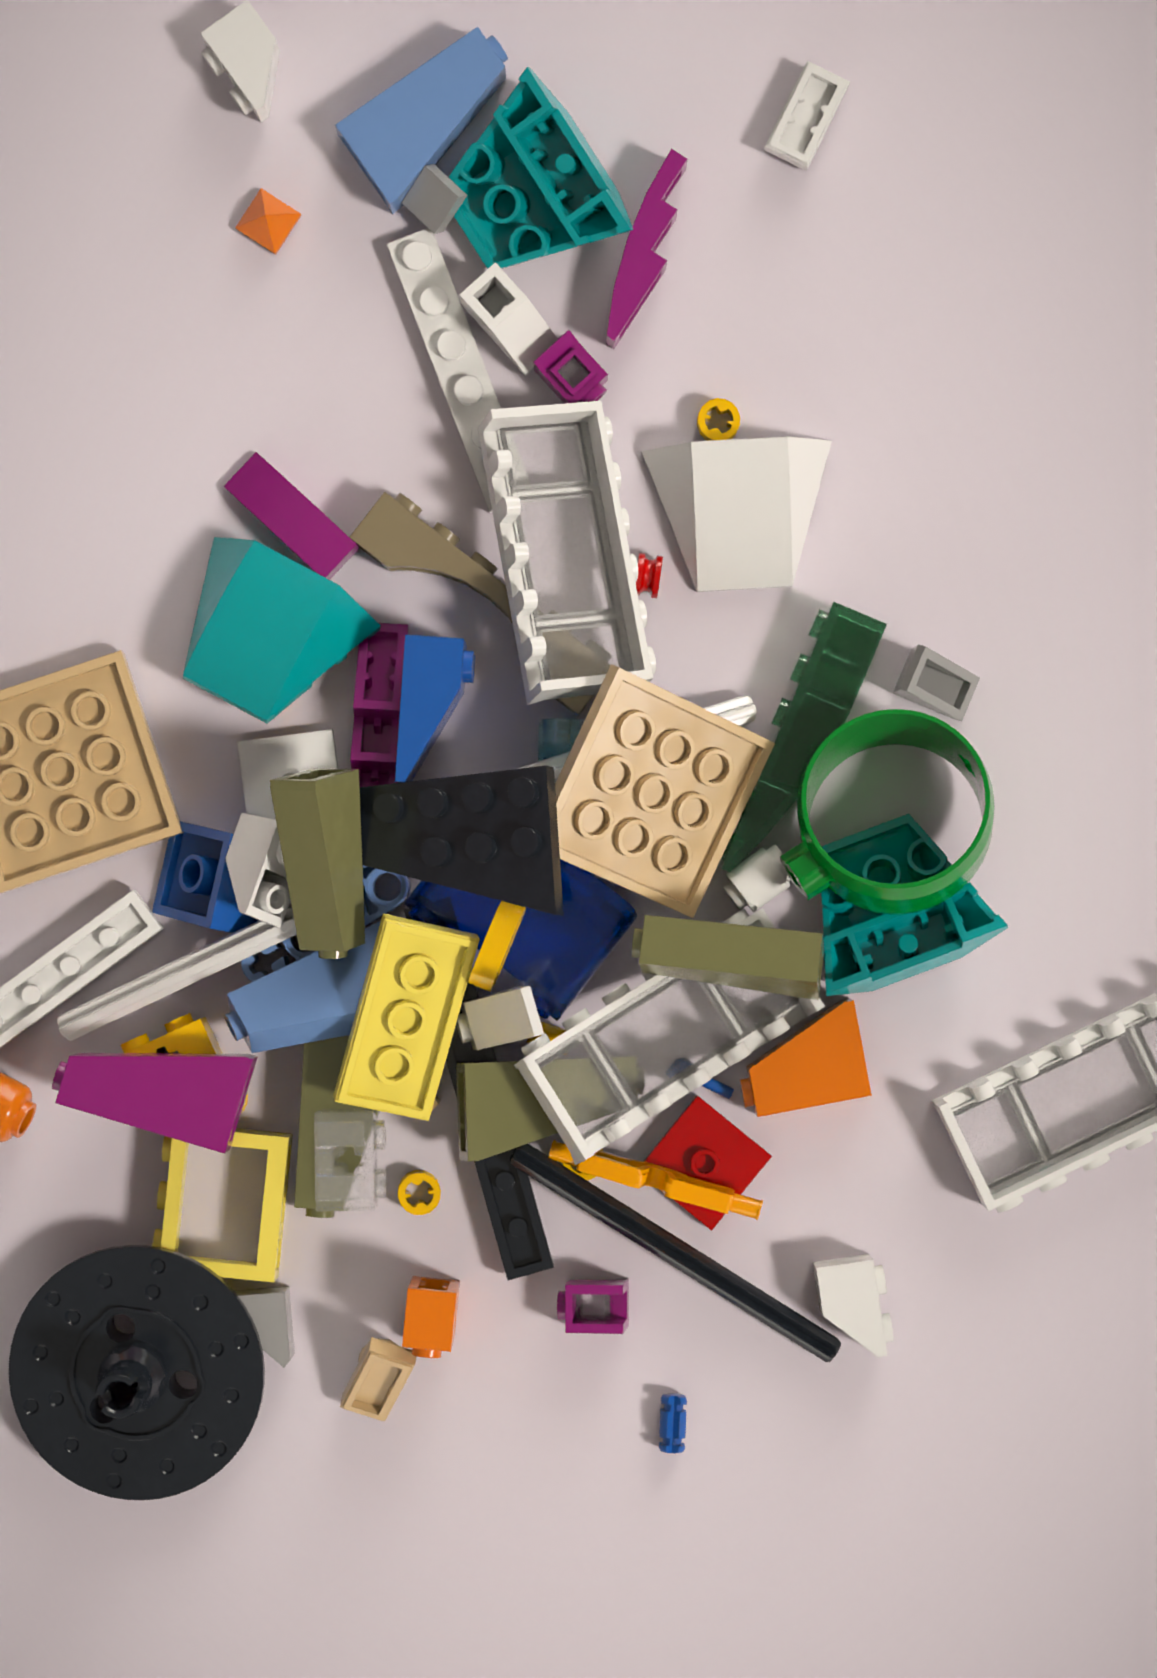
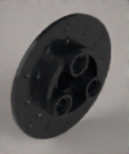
(162, 1434)

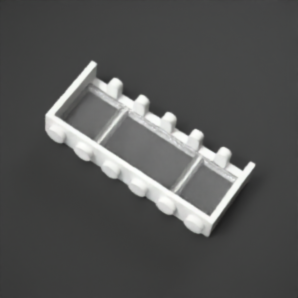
(564, 548)
(649, 1050)
(1057, 1107)

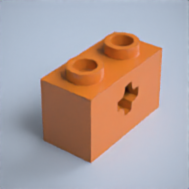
(430, 1316)

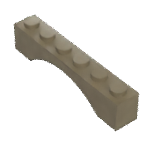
(406, 543)

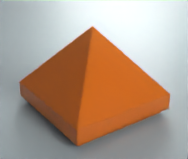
(268, 221)

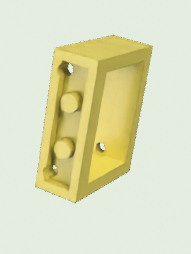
(273, 1208)

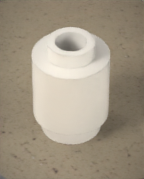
(757, 879)

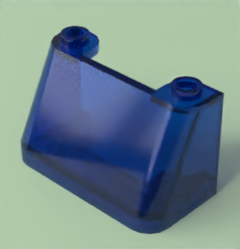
(549, 950)

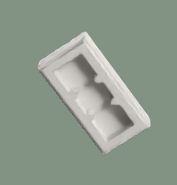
(807, 115)

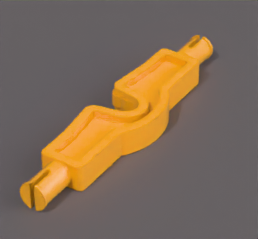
(670, 1182)

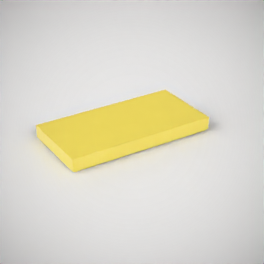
(406, 1017)

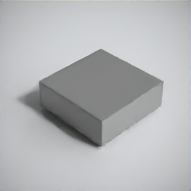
(434, 198)

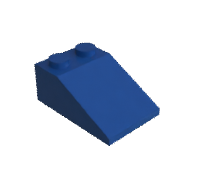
(430, 692)

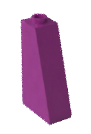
(164, 1093)

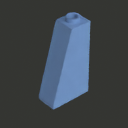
(422, 114)
(302, 1000)

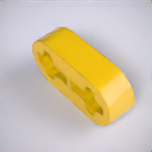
(496, 945)

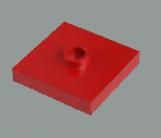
(711, 1150)

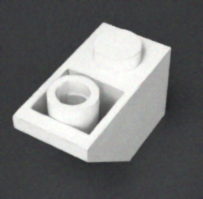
(247, 54)
(508, 317)
(258, 870)
(850, 1299)

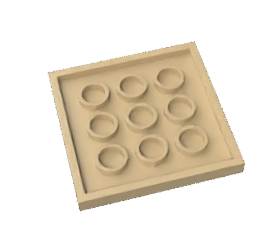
(77, 773)
(654, 790)

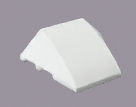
(740, 506)

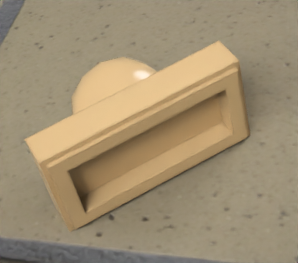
(378, 1378)

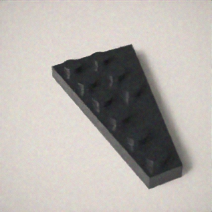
(470, 834)

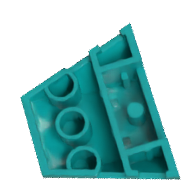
(534, 183)
(268, 628)
(879, 949)

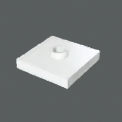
(278, 757)

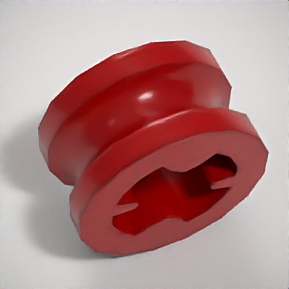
(649, 575)

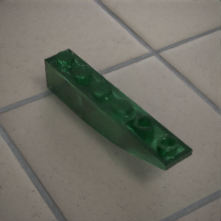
(819, 705)

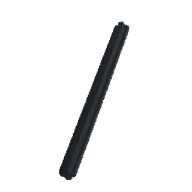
(675, 1252)

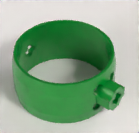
(815, 870)

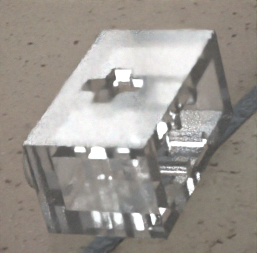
(334, 1185)

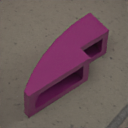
(291, 516)

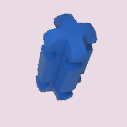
(672, 1423)

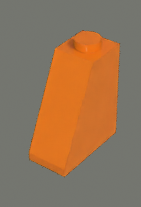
(811, 1066)

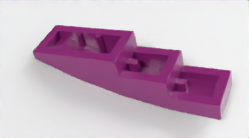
(640, 265)
(378, 705)

